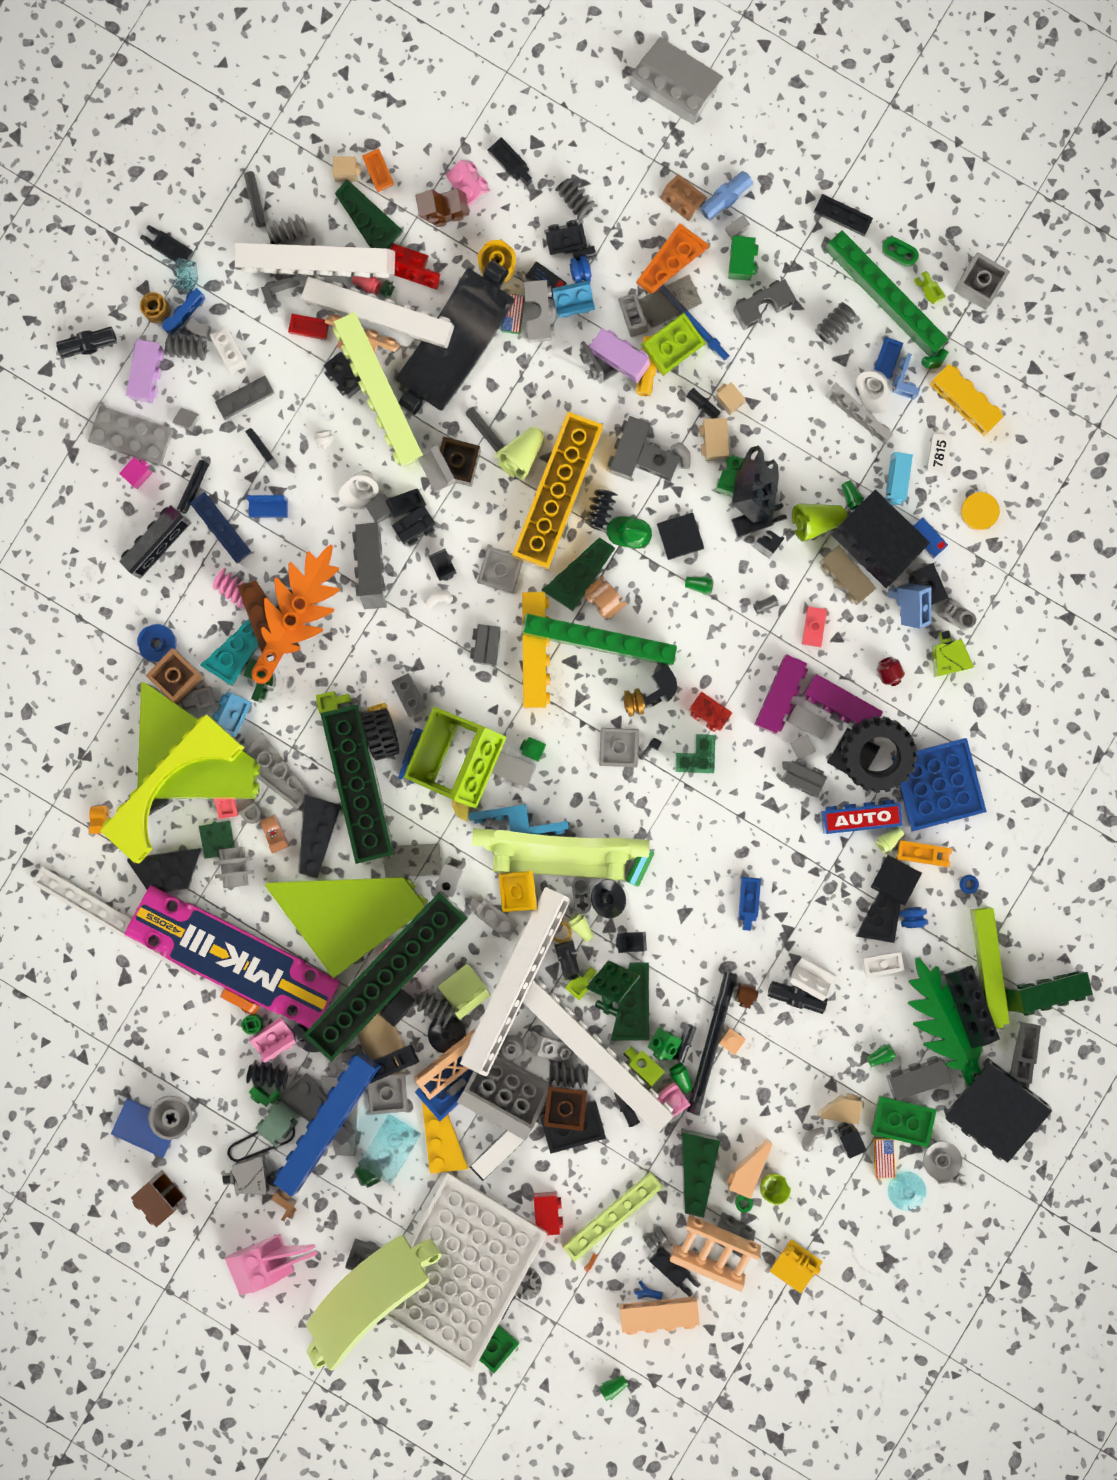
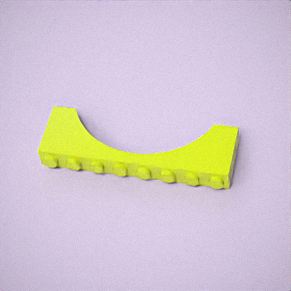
(130, 824)

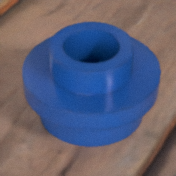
(974, 887)

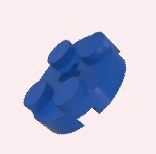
(152, 633)

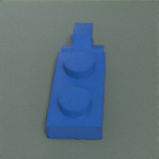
(749, 901)

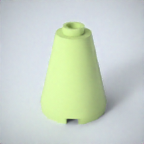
(520, 453)

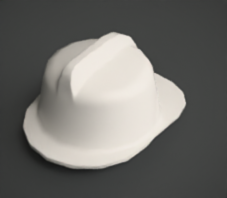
(874, 391)
(358, 490)

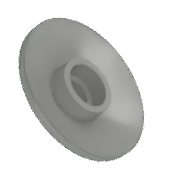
(949, 1167)

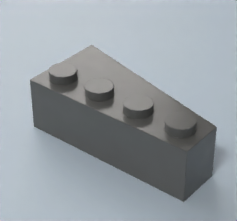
(370, 565)

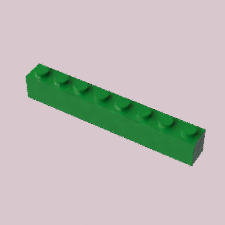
(886, 293)
(598, 640)

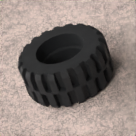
(887, 778)

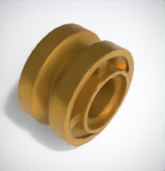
(160, 313)
(634, 702)

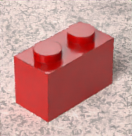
(546, 1212)

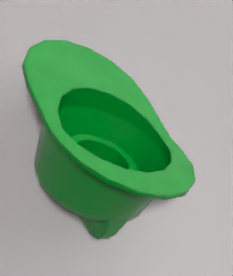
(629, 532)

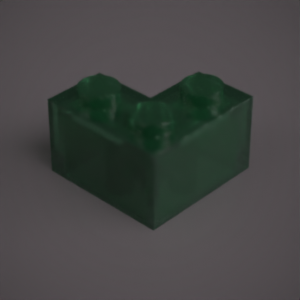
(701, 760)

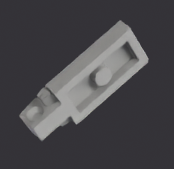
(494, 917)

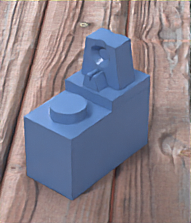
(914, 604)

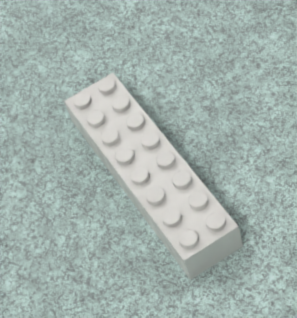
(318, 259)

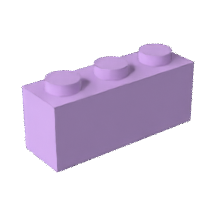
(620, 354)
(145, 371)

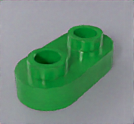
(900, 250)

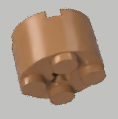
(605, 597)

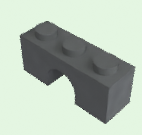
(777, 295)

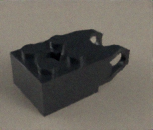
(756, 486)

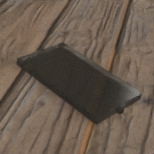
(670, 301)
(413, 861)

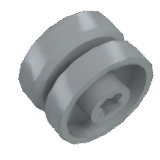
(170, 1129)

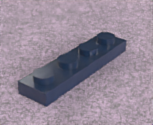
(221, 527)

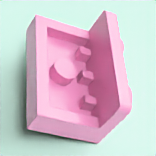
(468, 180)
(273, 1039)

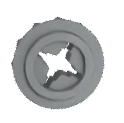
(535, 1282)

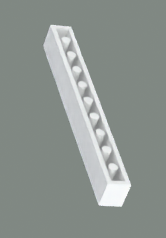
(515, 981)
(597, 1057)

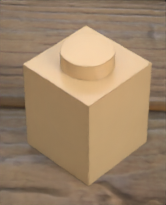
(346, 168)
(729, 397)

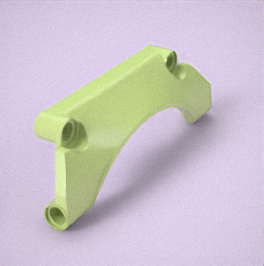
(560, 855)

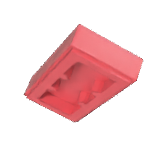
(814, 626)

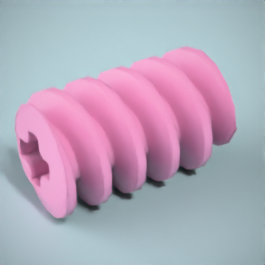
(228, 587)

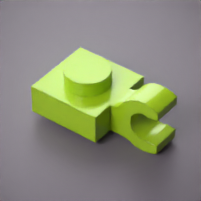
(932, 290)
(329, 701)
(578, 986)

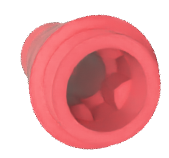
(369, 285)

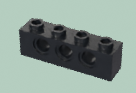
(972, 1006)

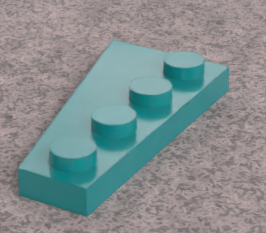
(233, 655)

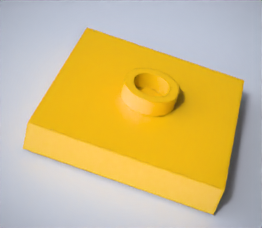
(517, 891)

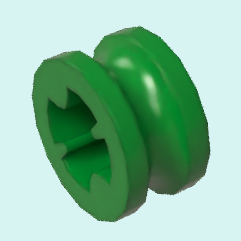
(746, 1208)

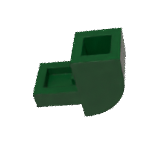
(260, 691)

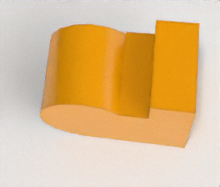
(97, 816)

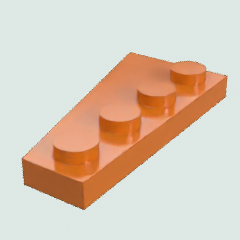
(674, 255)

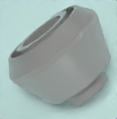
(517, 1049)

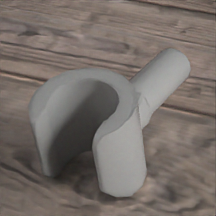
(953, 1180)

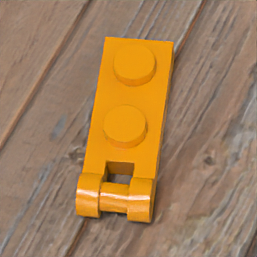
(923, 853)

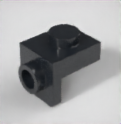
(442, 565)
(631, 942)

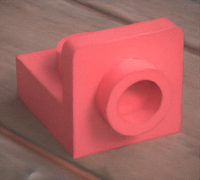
(226, 808)

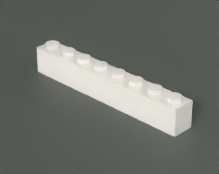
(378, 312)

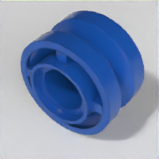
(580, 269)
(914, 917)

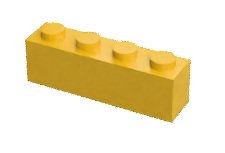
(966, 399)

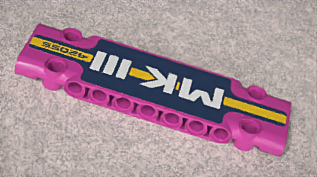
(231, 957)

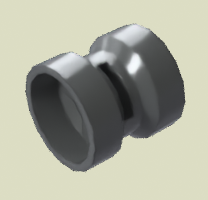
(655, 1238)

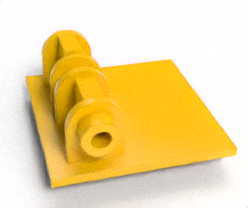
(796, 1266)

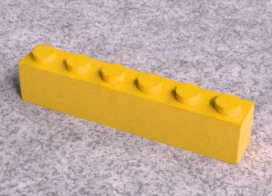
(535, 655)

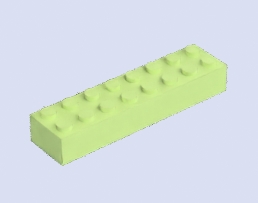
(377, 387)

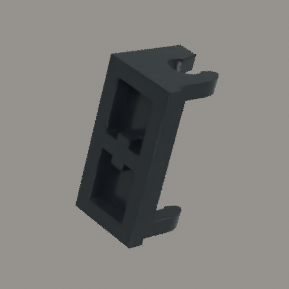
(767, 545)

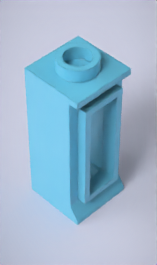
(898, 478)

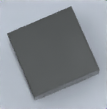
(456, 1087)

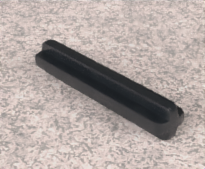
(192, 486)

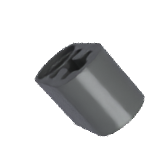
(587, 899)

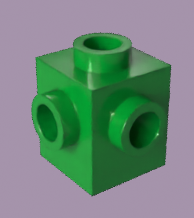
(664, 1044)

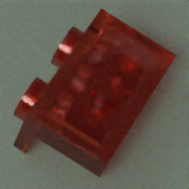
(710, 712)

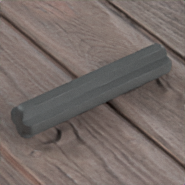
(254, 199)
(484, 429)

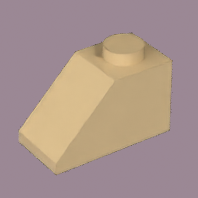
(843, 1109)

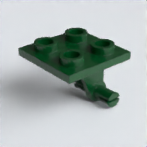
(612, 985)

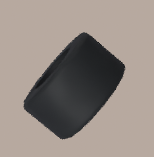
(397, 1007)

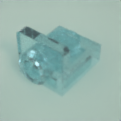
(186, 275)

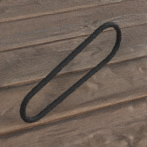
(259, 1152)

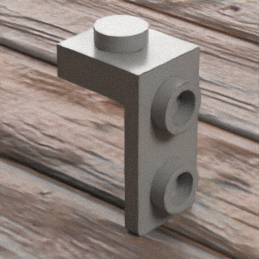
(548, 1048)

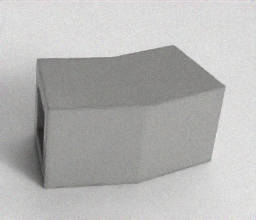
(737, 227)
(198, 329)

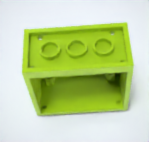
(476, 766)

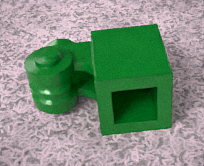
(728, 477)

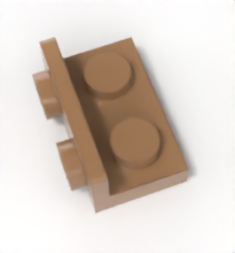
(682, 197)

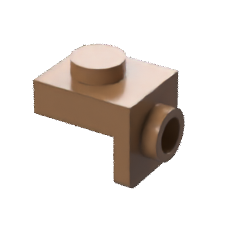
(286, 1202)

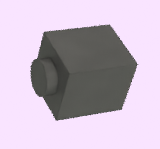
(379, 509)

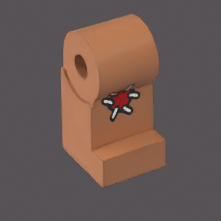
(274, 834)

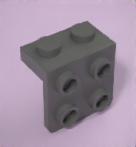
(598, 368)

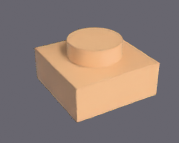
(732, 1041)

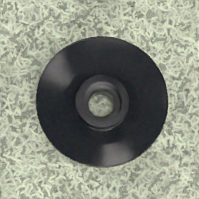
(615, 899)
(435, 1034)

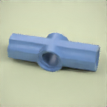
(726, 195)

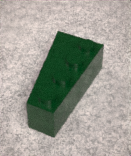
(1047, 993)
(698, 1166)

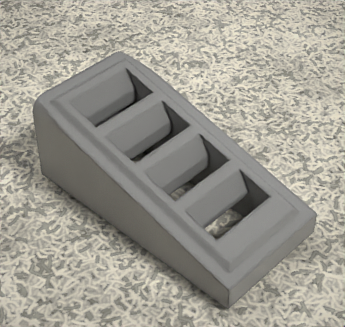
(635, 326)

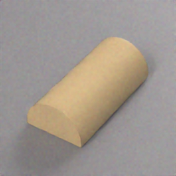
(380, 1038)

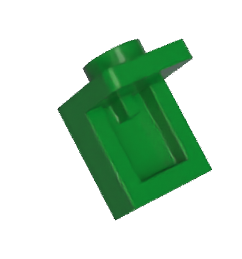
(259, 1095)

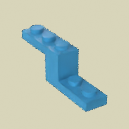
(518, 820)

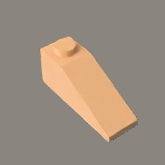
(747, 1172)

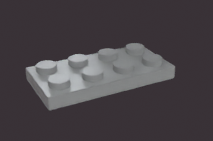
(130, 435)

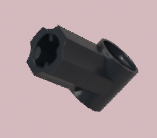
(567, 956)

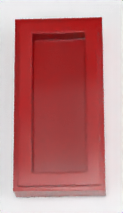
(308, 326)

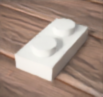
(883, 964)

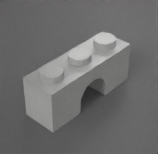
(537, 293)

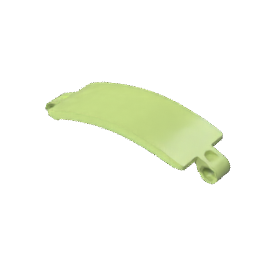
(366, 1297)

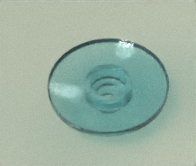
(898, 1186)

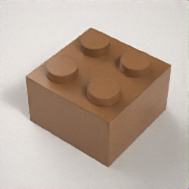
(174, 676)

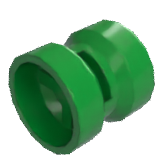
(253, 1020)

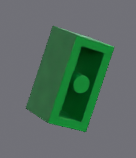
(742, 258)

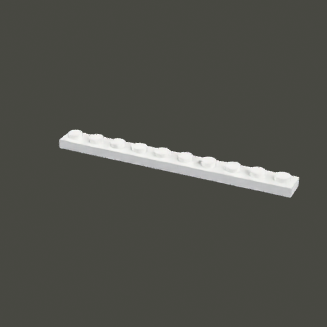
(96, 910)

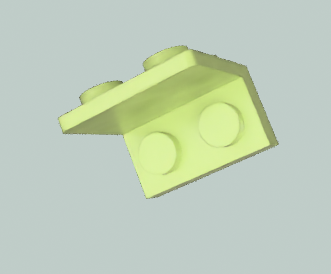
(464, 990)

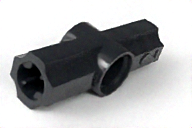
(86, 342)
(796, 997)

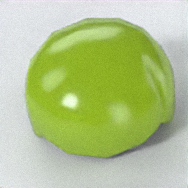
(775, 1189)

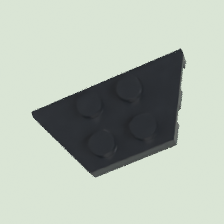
(167, 870)

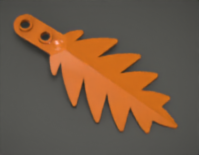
(296, 610)

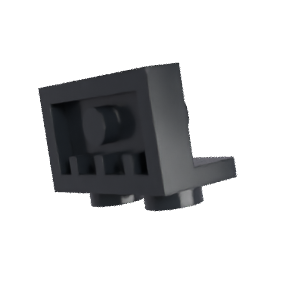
(565, 237)

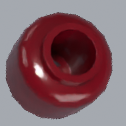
(890, 671)

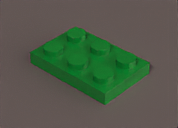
(903, 1121)

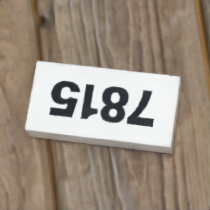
(939, 454)

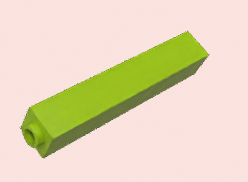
(990, 964)

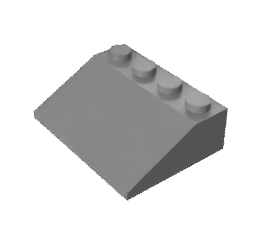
(675, 80)
(506, 1096)

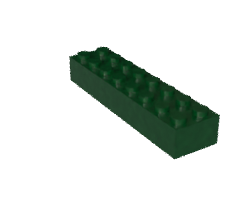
(357, 784)

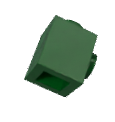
(532, 748)

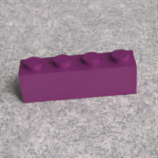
(780, 694)
(839, 701)

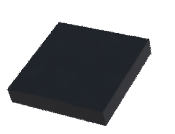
(262, 448)
(680, 536)
(896, 880)

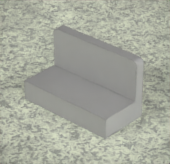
(436, 469)

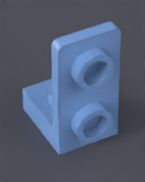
(905, 389)

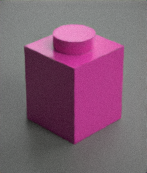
(136, 472)

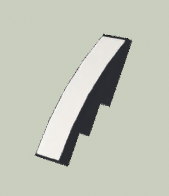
(496, 1153)

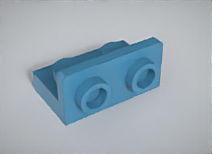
(573, 299)
(231, 712)

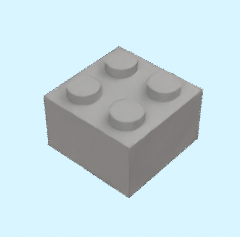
(981, 281)
(513, 770)

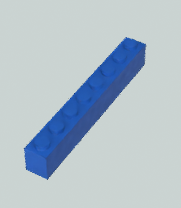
(326, 1124)

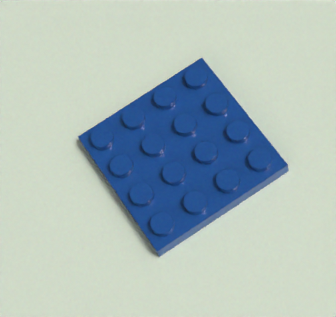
(942, 786)

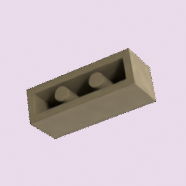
(847, 576)

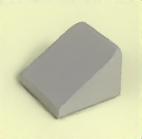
(185, 419)

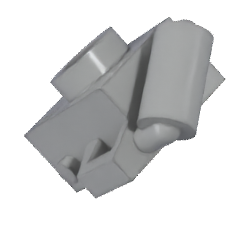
(343, 1058)

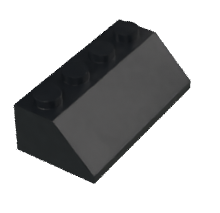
(154, 542)

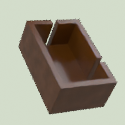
(153, 1204)

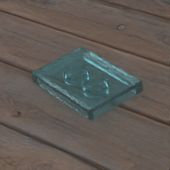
(389, 1149)

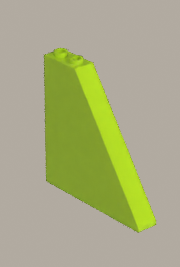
(161, 729)
(347, 916)

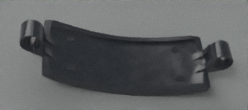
(476, 312)

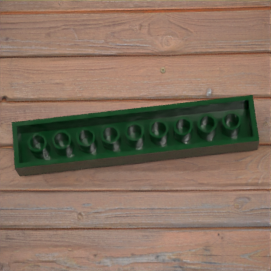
(385, 976)

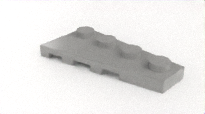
(856, 411)
(276, 772)
(349, 1147)

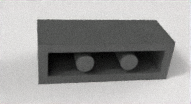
(628, 447)
(918, 1078)

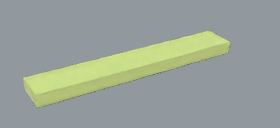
(612, 1216)

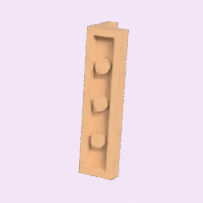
(440, 1064)

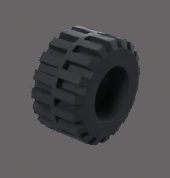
(380, 734)

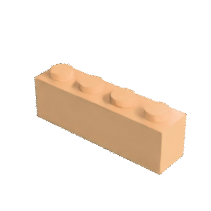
(659, 1314)

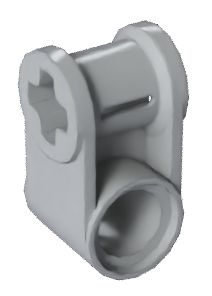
(956, 614)

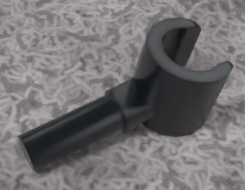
(654, 743)

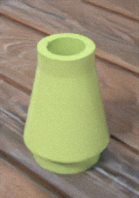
(889, 839)
(580, 925)

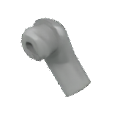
(684, 453)
(810, 1137)

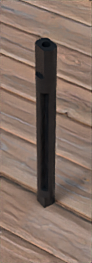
(712, 1042)

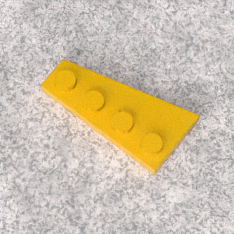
(442, 1144)

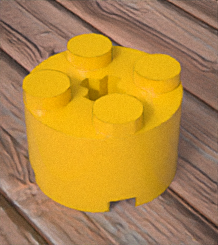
(499, 251)

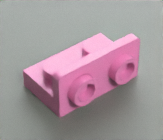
(674, 1097)

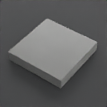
(500, 570)
(619, 747)
(388, 1095)

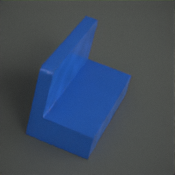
(267, 506)

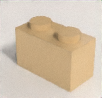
(715, 439)

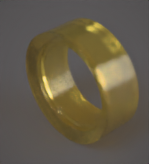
(569, 934)

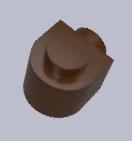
(746, 995)

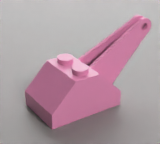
(265, 1263)

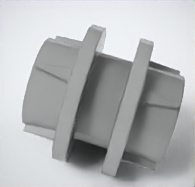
(233, 867)

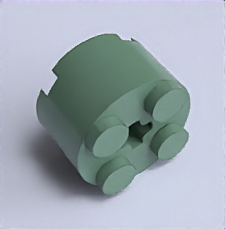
(278, 1123)

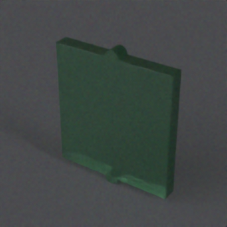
(216, 837)

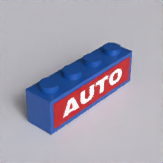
(861, 818)

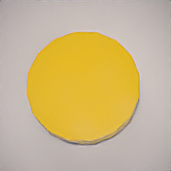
(980, 511)

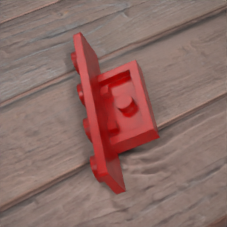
(411, 266)

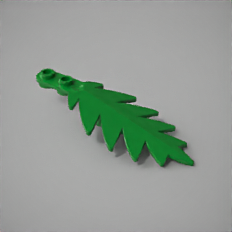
(947, 1022)

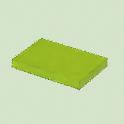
(673, 344)

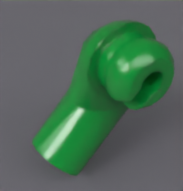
(936, 361)

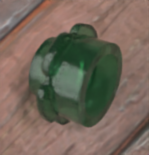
(387, 288)

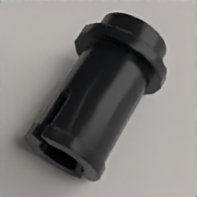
(589, 252)

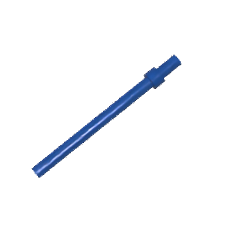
(713, 343)

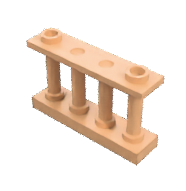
(707, 1267)

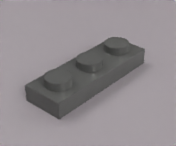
(244, 397)

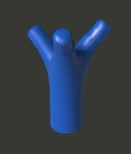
(647, 1292)

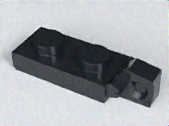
(510, 161)

